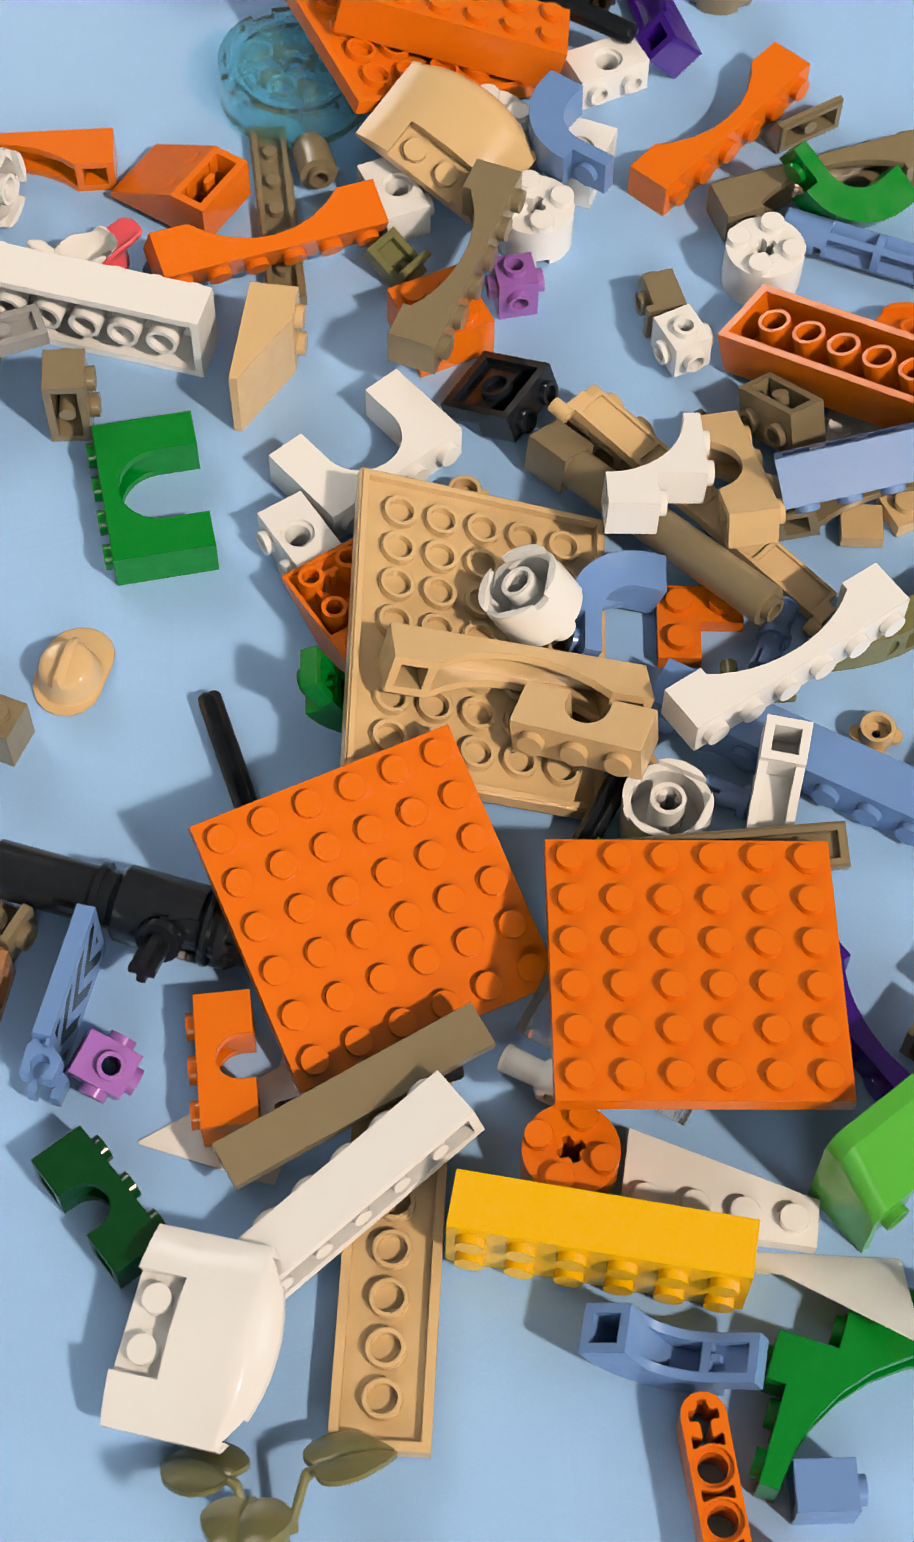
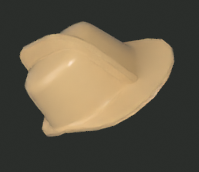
(73, 671)

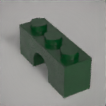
(80, 1171)

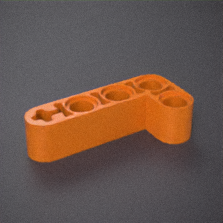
(704, 1498)

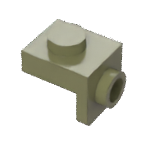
(396, 259)

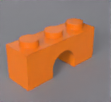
(221, 1029)

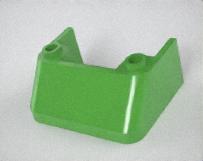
(870, 1168)

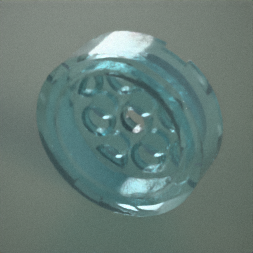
(268, 98)

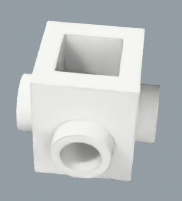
(681, 341)

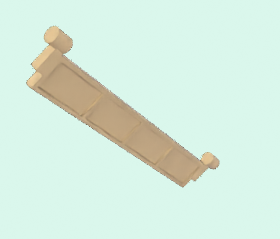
(640, 447)

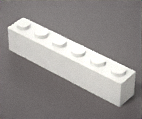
(365, 1180)

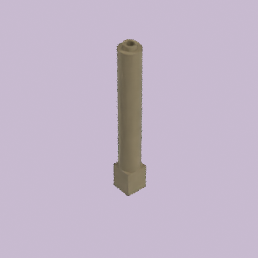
(566, 462)

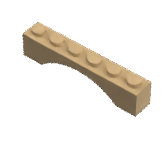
(435, 661)

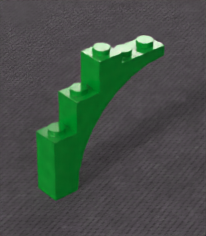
(816, 1378)

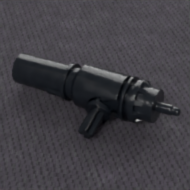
(137, 906)

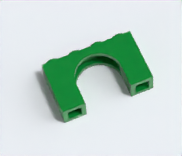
(143, 545)

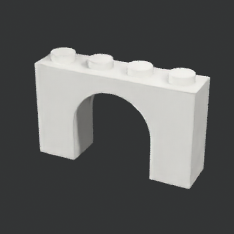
(406, 415)

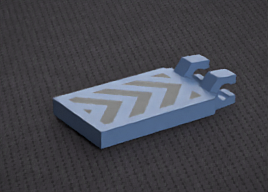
(63, 1006)

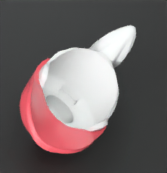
(102, 245)

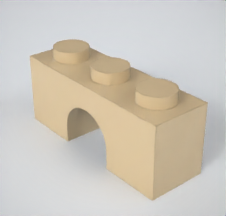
(615, 744)

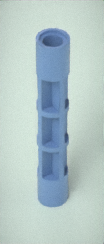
(855, 246)

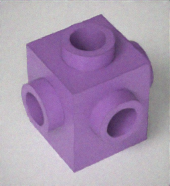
(515, 285)
(87, 1063)

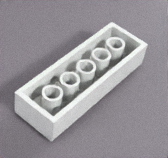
(113, 309)

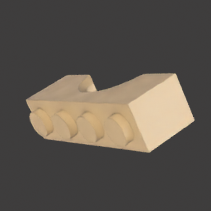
(747, 506)

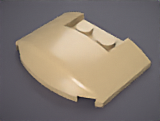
(438, 126)

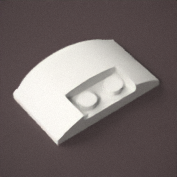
(196, 1340)

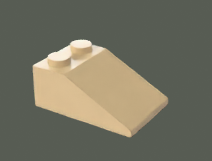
(265, 348)

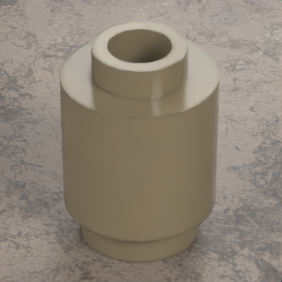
(314, 160)

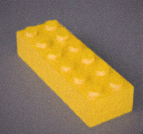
(601, 1241)

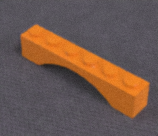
(74, 157)
(674, 169)
(193, 255)

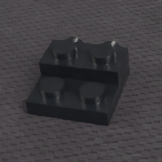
(502, 395)

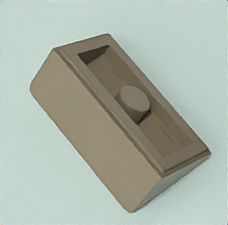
(804, 125)

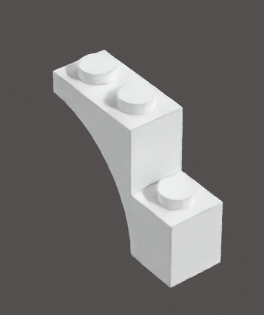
(640, 495)

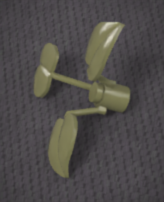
(332, 1459)

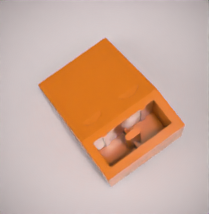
(187, 185)
(323, 597)

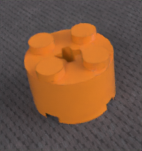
(576, 1134)

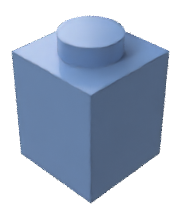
(825, 1490)

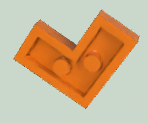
(682, 617)

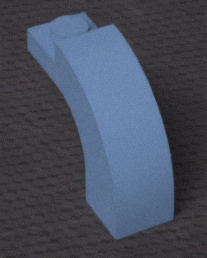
(559, 153)
(615, 580)
(670, 1357)

